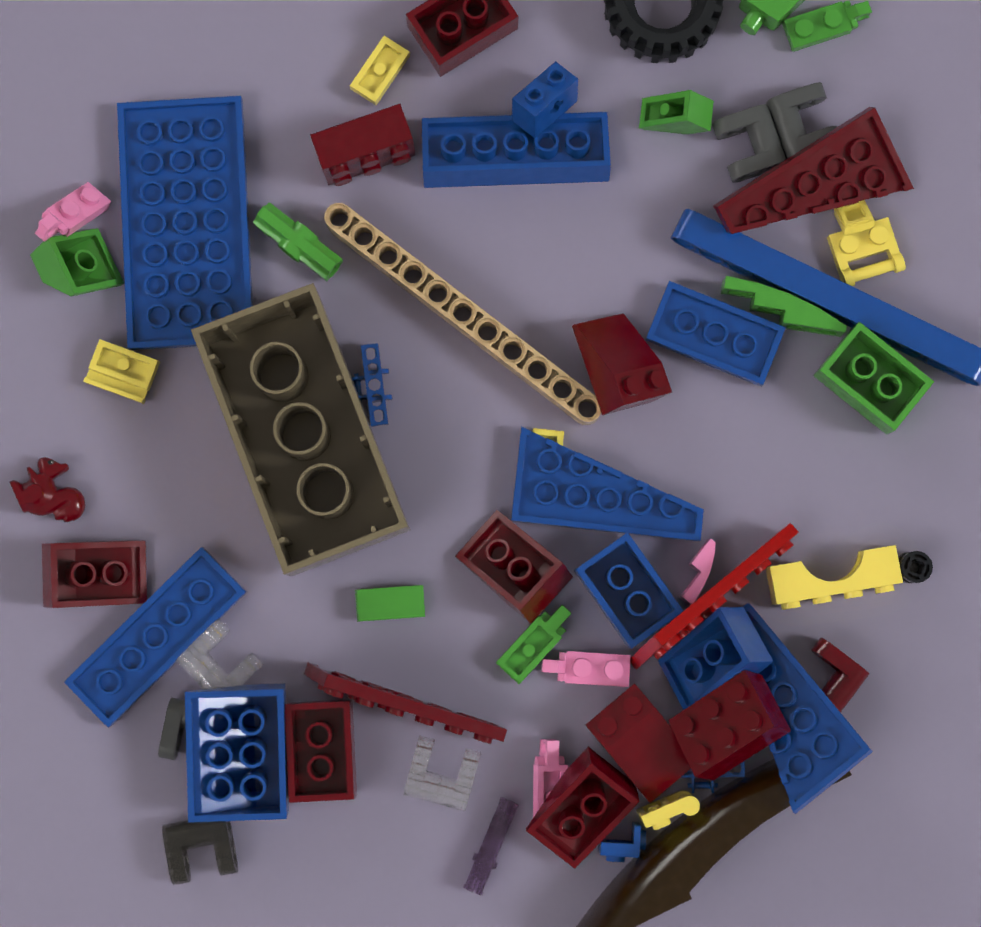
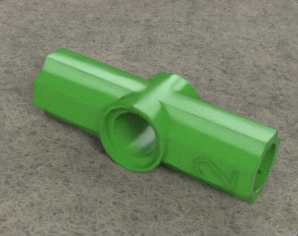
(297, 241)

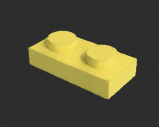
(380, 70)

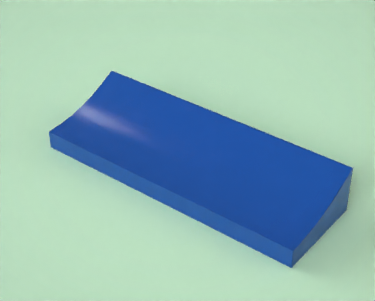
(502, 153)

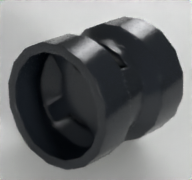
(909, 567)

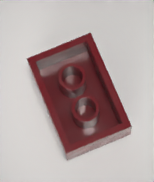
(459, 29)
(364, 145)
(729, 725)
(320, 751)

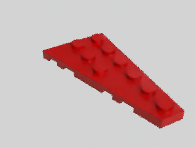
(713, 598)

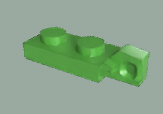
(824, 24)
(534, 644)

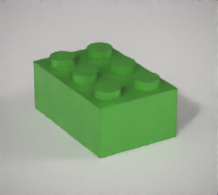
(873, 378)

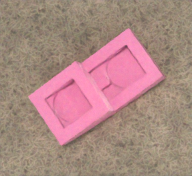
(702, 564)

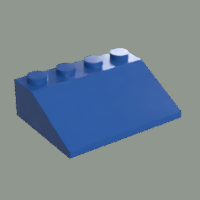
(236, 753)

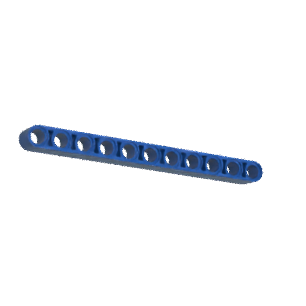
(831, 295)

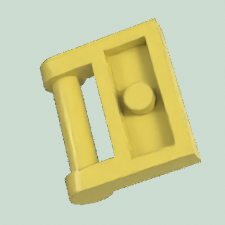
(863, 245)
(660, 811)

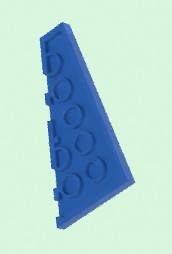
(582, 493)
(820, 739)

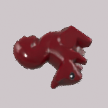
(43, 498)

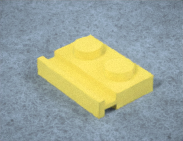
(121, 371)

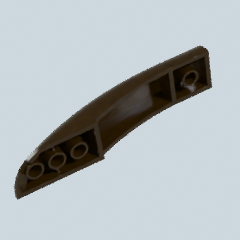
(689, 849)

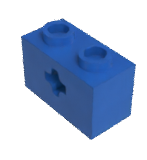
(544, 99)

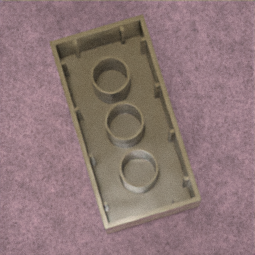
(300, 430)

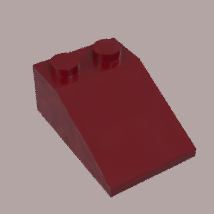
(620, 364)
(514, 566)
(94, 573)
(640, 742)
(583, 808)

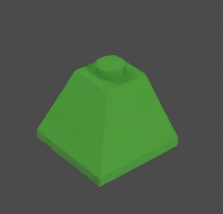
(76, 263)

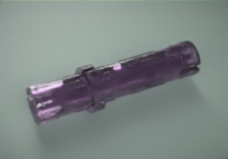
(486, 857)

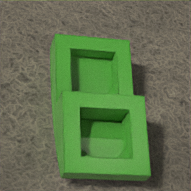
(390, 603)

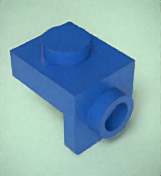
(617, 850)

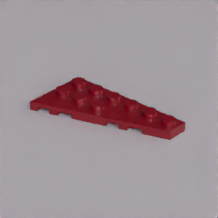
(832, 172)
(398, 703)

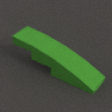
(793, 311)

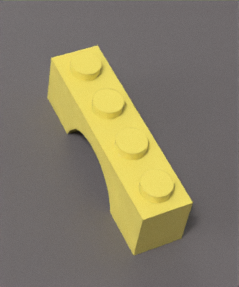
(873, 569)

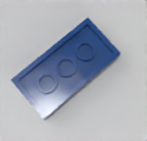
(715, 333)

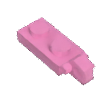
(72, 212)
(590, 668)
(546, 771)

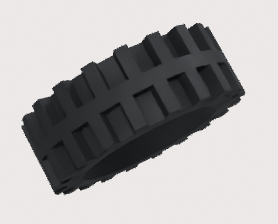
(659, 41)

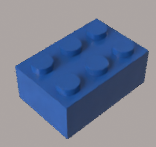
(628, 590)

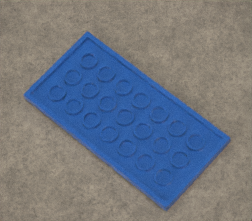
(183, 217)

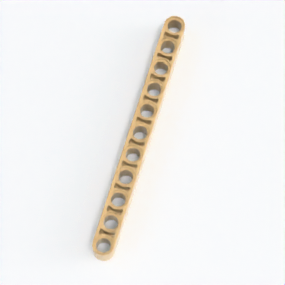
(430, 281)

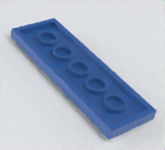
(155, 637)

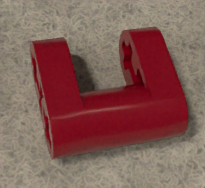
(845, 679)

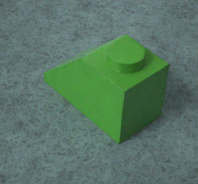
(677, 113)

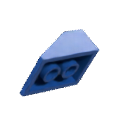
(714, 654)

